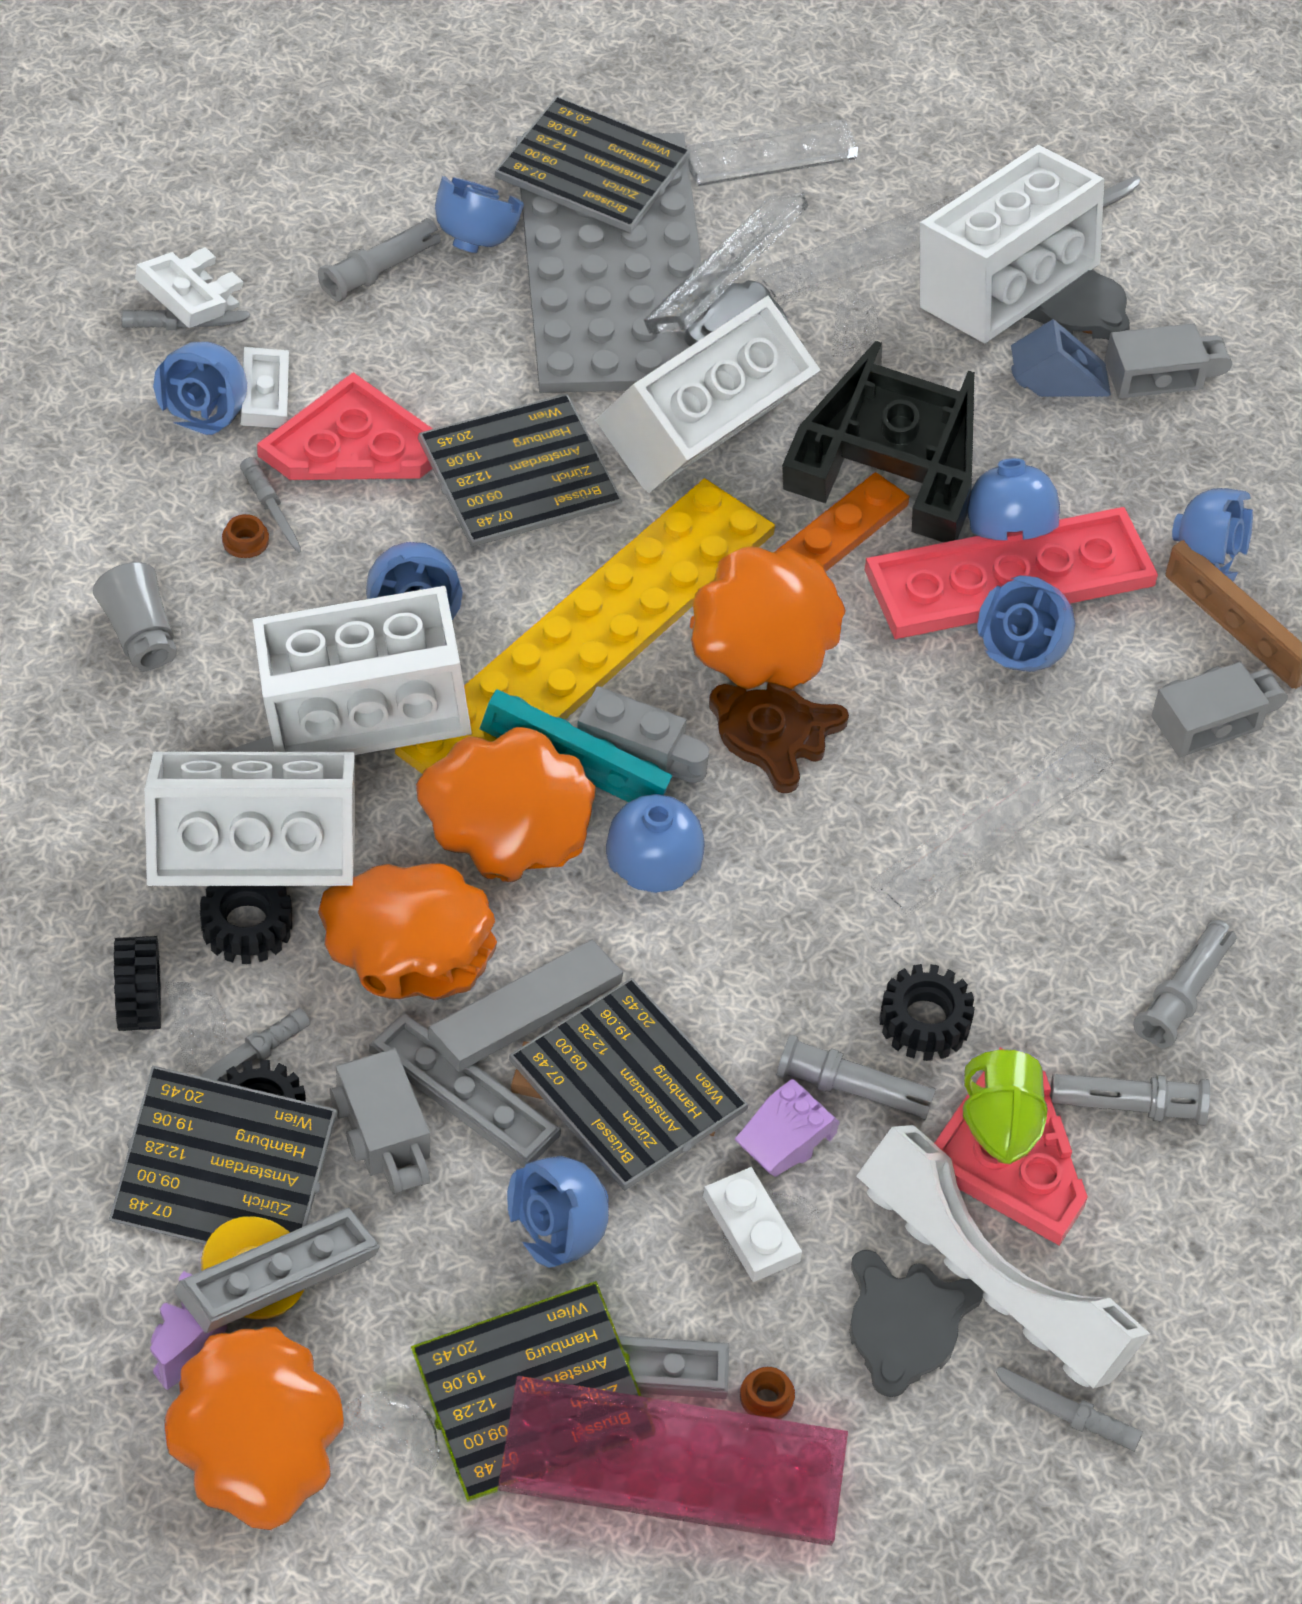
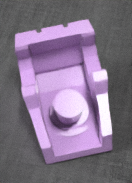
(787, 1129)
(176, 1341)

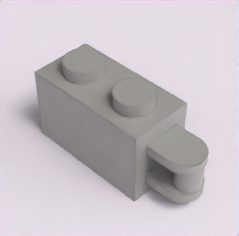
(1164, 360)
(1215, 707)
(646, 734)
(383, 1119)

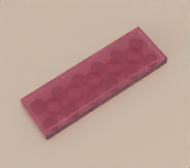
(674, 1461)

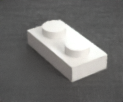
(266, 387)
(752, 1224)

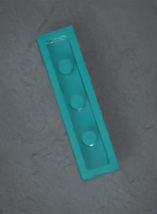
(602, 762)

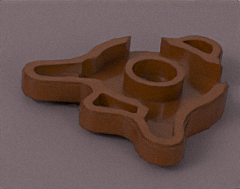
(775, 728)

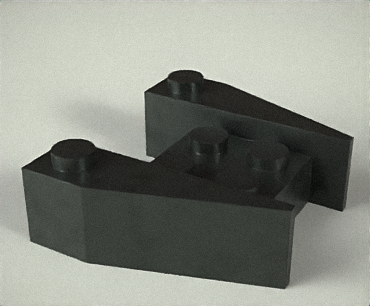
(897, 428)

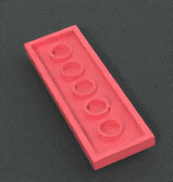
(950, 580)

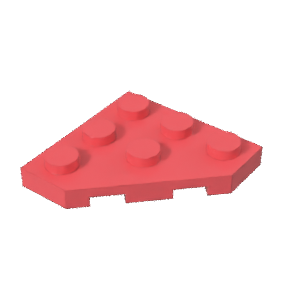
(348, 435)
(1035, 1190)

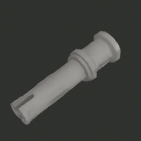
(364, 266)
(1176, 997)
(830, 1071)
(1135, 1096)

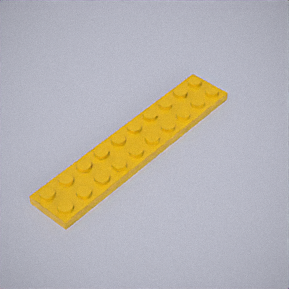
(611, 613)

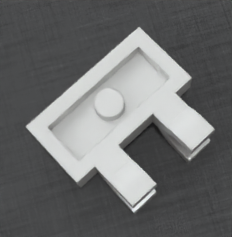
(188, 288)

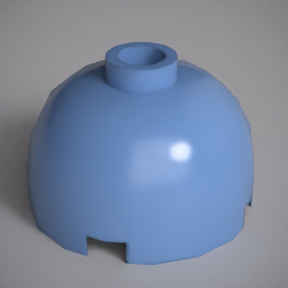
(475, 214)
(198, 380)
(1013, 500)
(1216, 526)
(414, 568)
(1026, 624)
(655, 843)
(562, 1201)

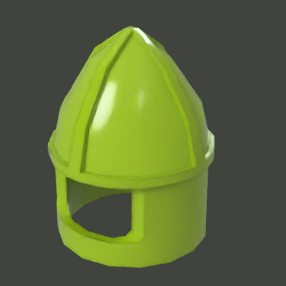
(1011, 1108)

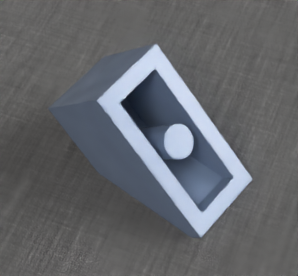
(1058, 364)

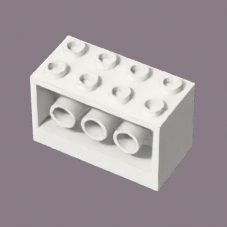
(1010, 243)
(707, 394)
(362, 674)
(250, 819)

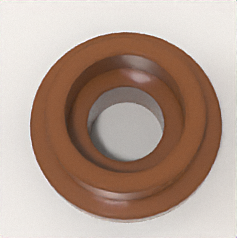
(245, 526)
(773, 1380)

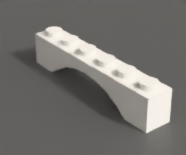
(920, 1185)

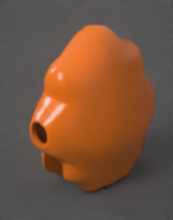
(767, 618)
(508, 803)
(410, 930)
(254, 1425)

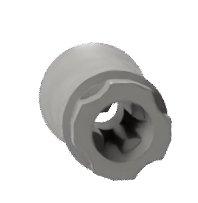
(136, 612)

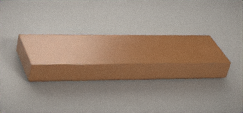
(1236, 613)

